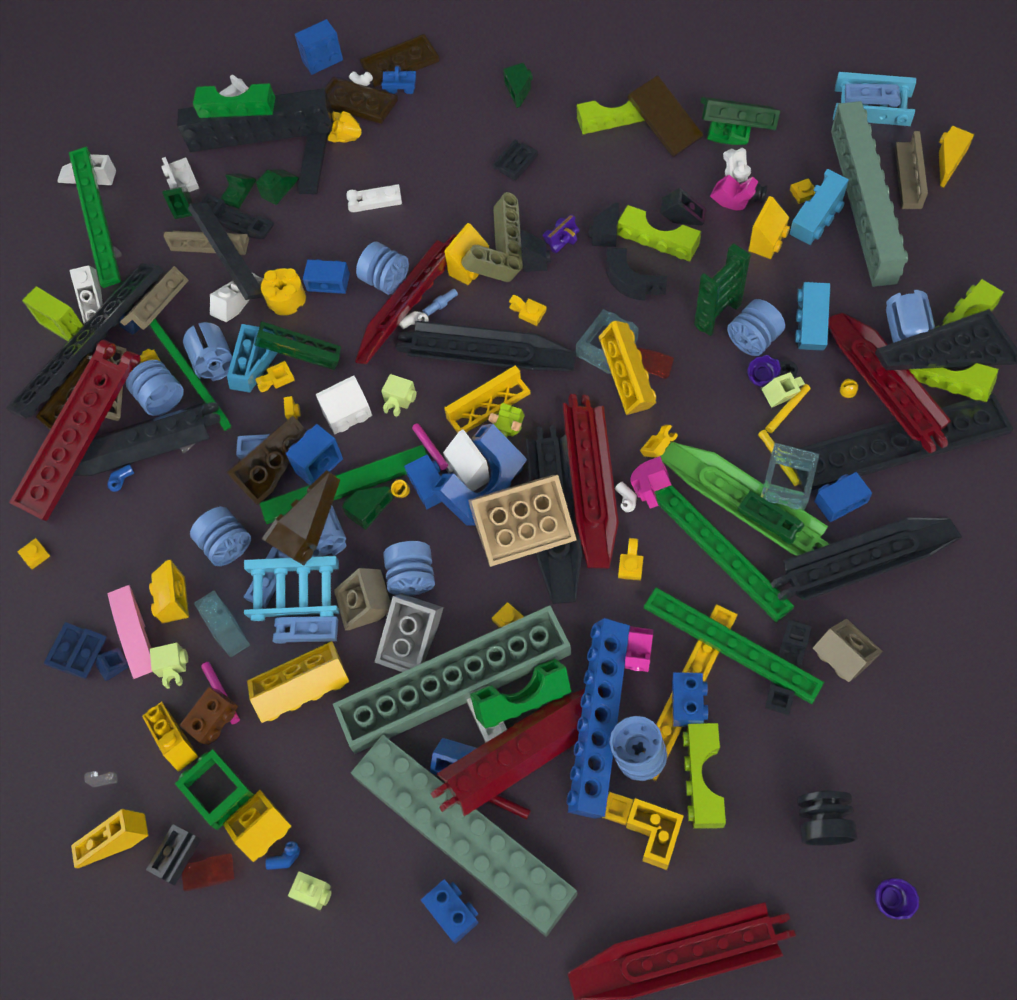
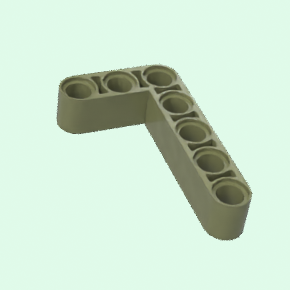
(507, 258)

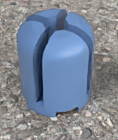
(909, 315)
(202, 357)
(332, 537)

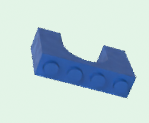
(504, 464)

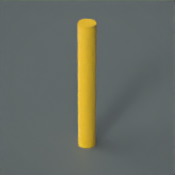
(787, 409)
(788, 470)

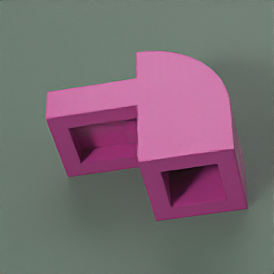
(733, 194)
(649, 478)
(639, 649)

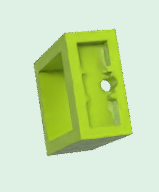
(52, 313)

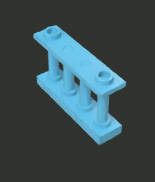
(882, 114)
(280, 568)

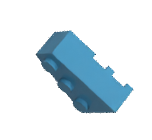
(820, 209)
(812, 316)
(248, 360)

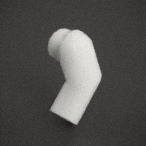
(361, 79)
(411, 318)
(629, 497)

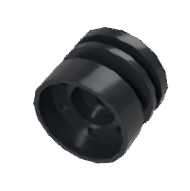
(826, 814)

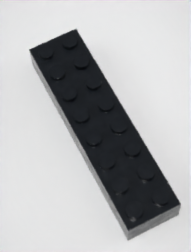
(293, 116)

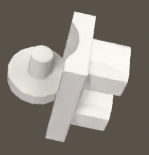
(737, 164)

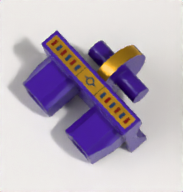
(563, 233)

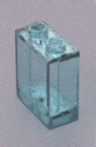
(593, 354)
(795, 459)
(222, 624)

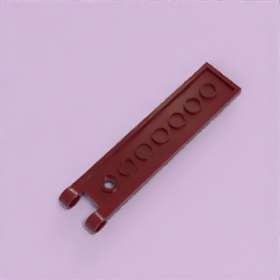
(73, 431)

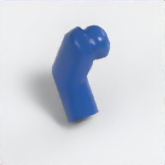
(117, 477)
(286, 859)

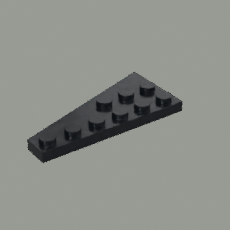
(955, 344)

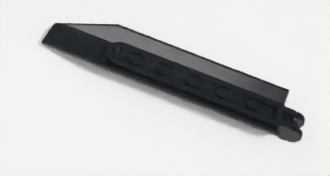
(485, 347)
(148, 439)
(864, 556)
(561, 563)

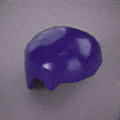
(763, 370)
(897, 898)

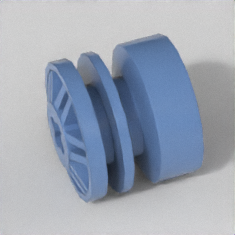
(382, 267)
(756, 327)
(154, 387)
(220, 536)
(409, 568)
(633, 737)

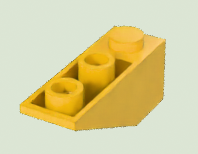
(169, 737)

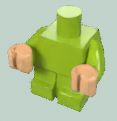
(508, 420)

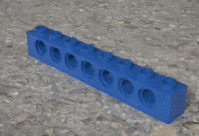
(598, 779)

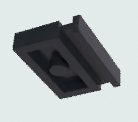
(515, 159)
(173, 854)

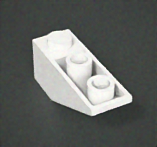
(102, 166)
(87, 290)
(228, 301)

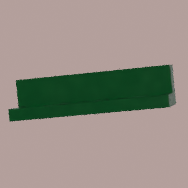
(740, 113)
(296, 348)

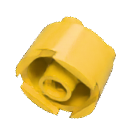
(283, 291)

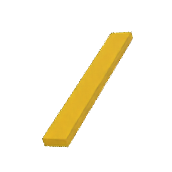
(699, 662)

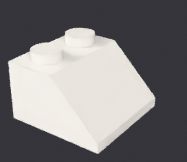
(344, 405)
(466, 461)

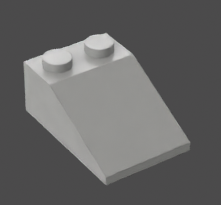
(408, 632)

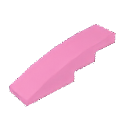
(131, 630)

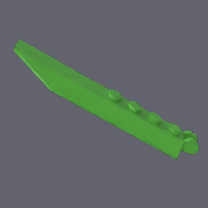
(728, 488)

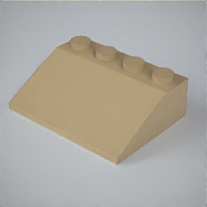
(522, 520)

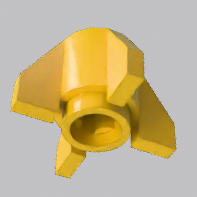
(344, 128)

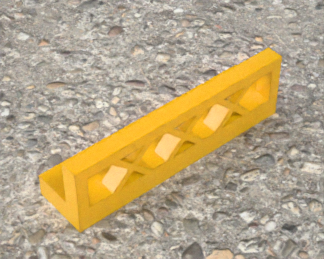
(483, 395)

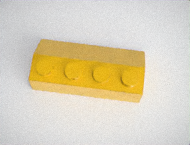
(627, 367)
(297, 682)

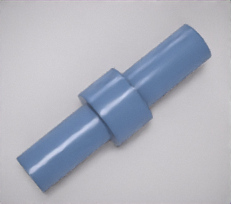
(440, 302)

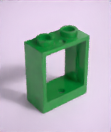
(229, 805)

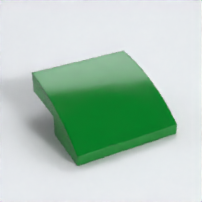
(728, 133)

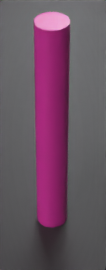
(430, 446)
(215, 683)

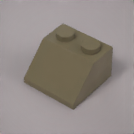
(362, 598)
(847, 650)

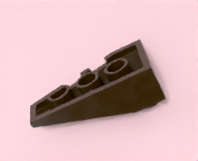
(264, 465)
(301, 528)

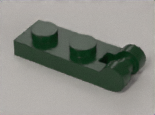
(770, 517)

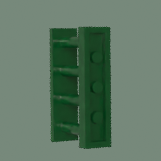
(722, 290)

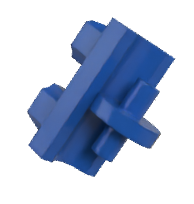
(399, 80)

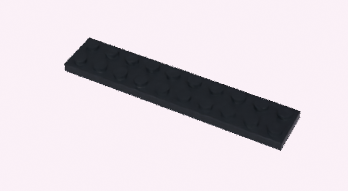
(82, 342)
(891, 445)

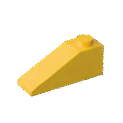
(952, 150)
(110, 837)

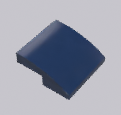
(75, 650)

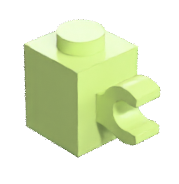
(782, 389)
(398, 393)
(168, 662)
(310, 891)

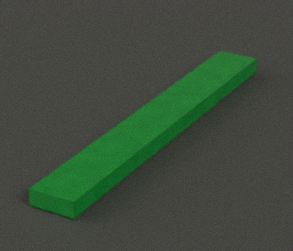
(94, 217)
(187, 371)
(350, 481)
(723, 553)
(734, 645)

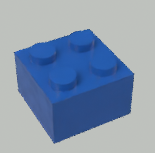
(319, 46)
(314, 454)

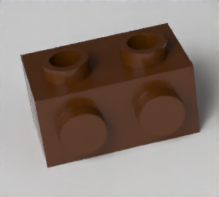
(209, 716)

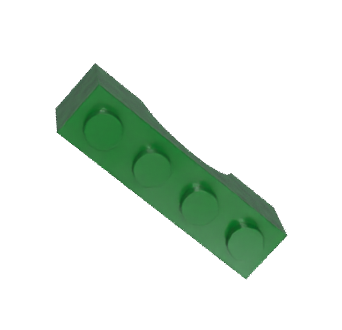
(255, 101)
(547, 684)

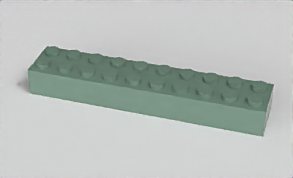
(868, 195)
(450, 679)
(469, 840)

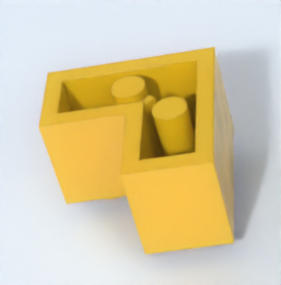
(660, 826)

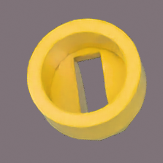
(850, 389)
(397, 488)

